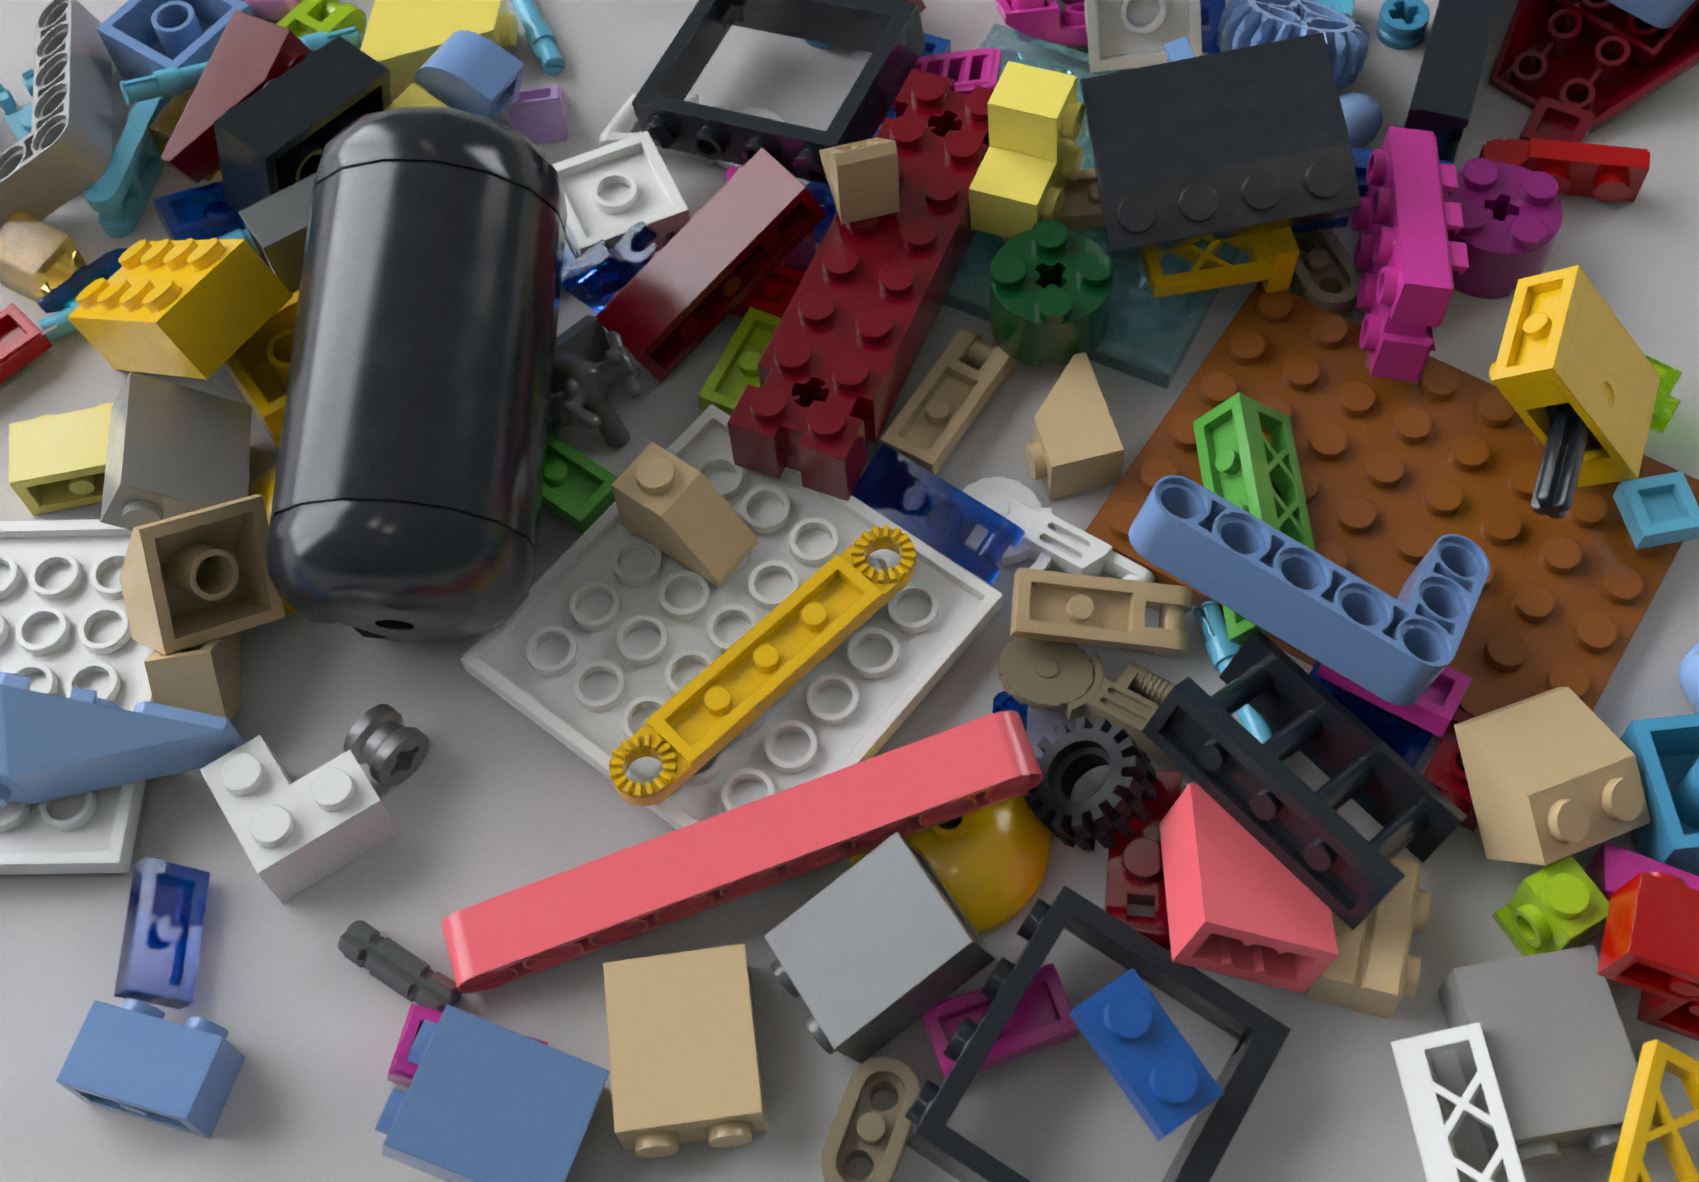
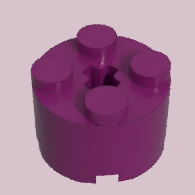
(1507, 227)

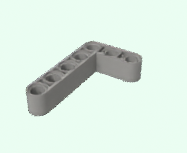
(69, 116)

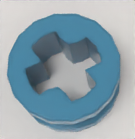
(1402, 23)

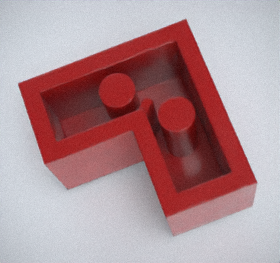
(1655, 948)

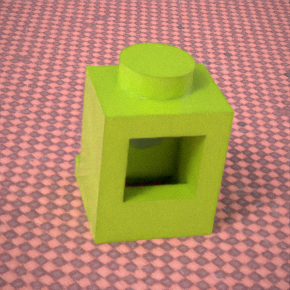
(1554, 910)

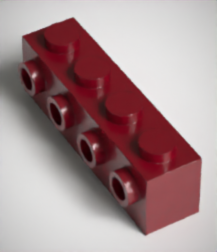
(712, 264)

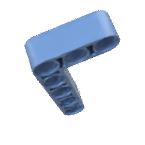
(1310, 601)

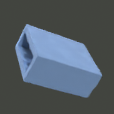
(489, 1104)

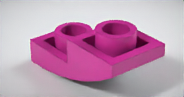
(1045, 21)

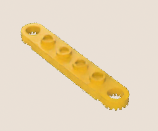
(762, 665)

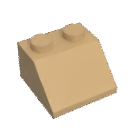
(199, 576)
(1549, 779)

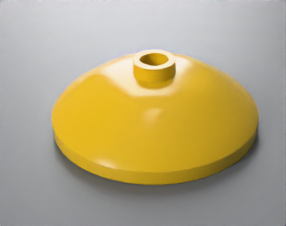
(989, 860)

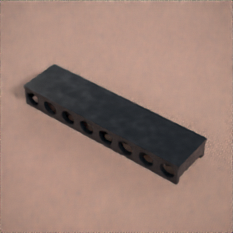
(1451, 71)

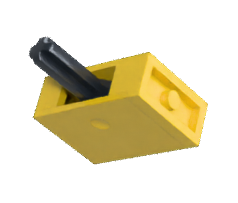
(1575, 385)

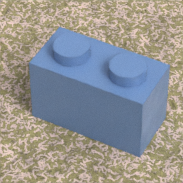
(152, 1066)

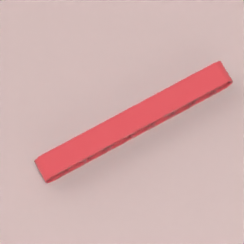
(740, 852)

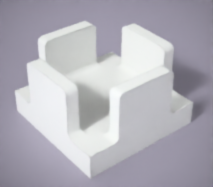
(1135, 31)
(615, 190)

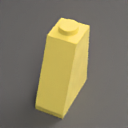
(410, 31)

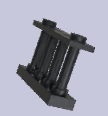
(1276, 804)

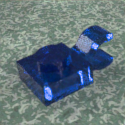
(609, 268)

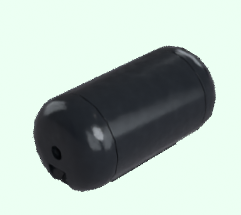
(420, 378)

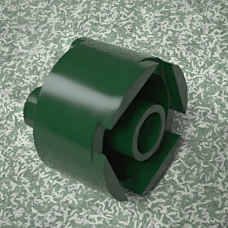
(1049, 294)

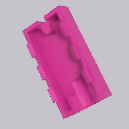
(1406, 252)

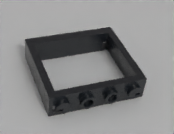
(883, 27)
(1214, 1127)

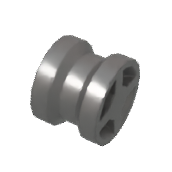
(386, 745)

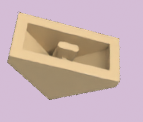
(863, 178)

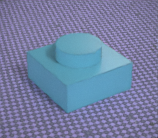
(1658, 509)

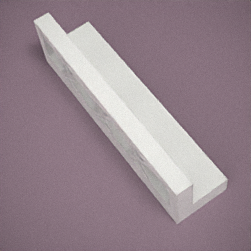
(1427, 1111)

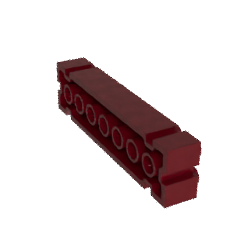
(867, 301)

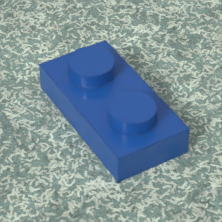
(1145, 1054)

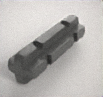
(397, 967)

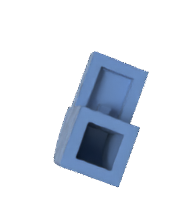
(472, 74)

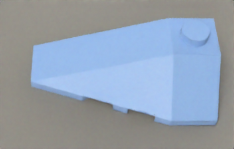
(90, 744)

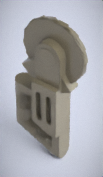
(1064, 678)

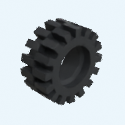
(1112, 804)

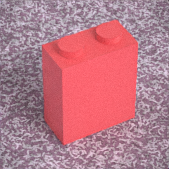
(1236, 903)

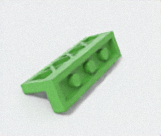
(1240, 467)

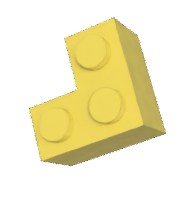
(1029, 151)

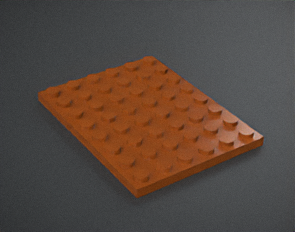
(1399, 468)

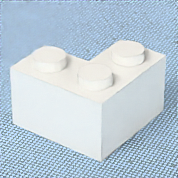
(301, 827)

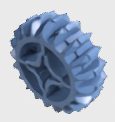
(1267, 21)

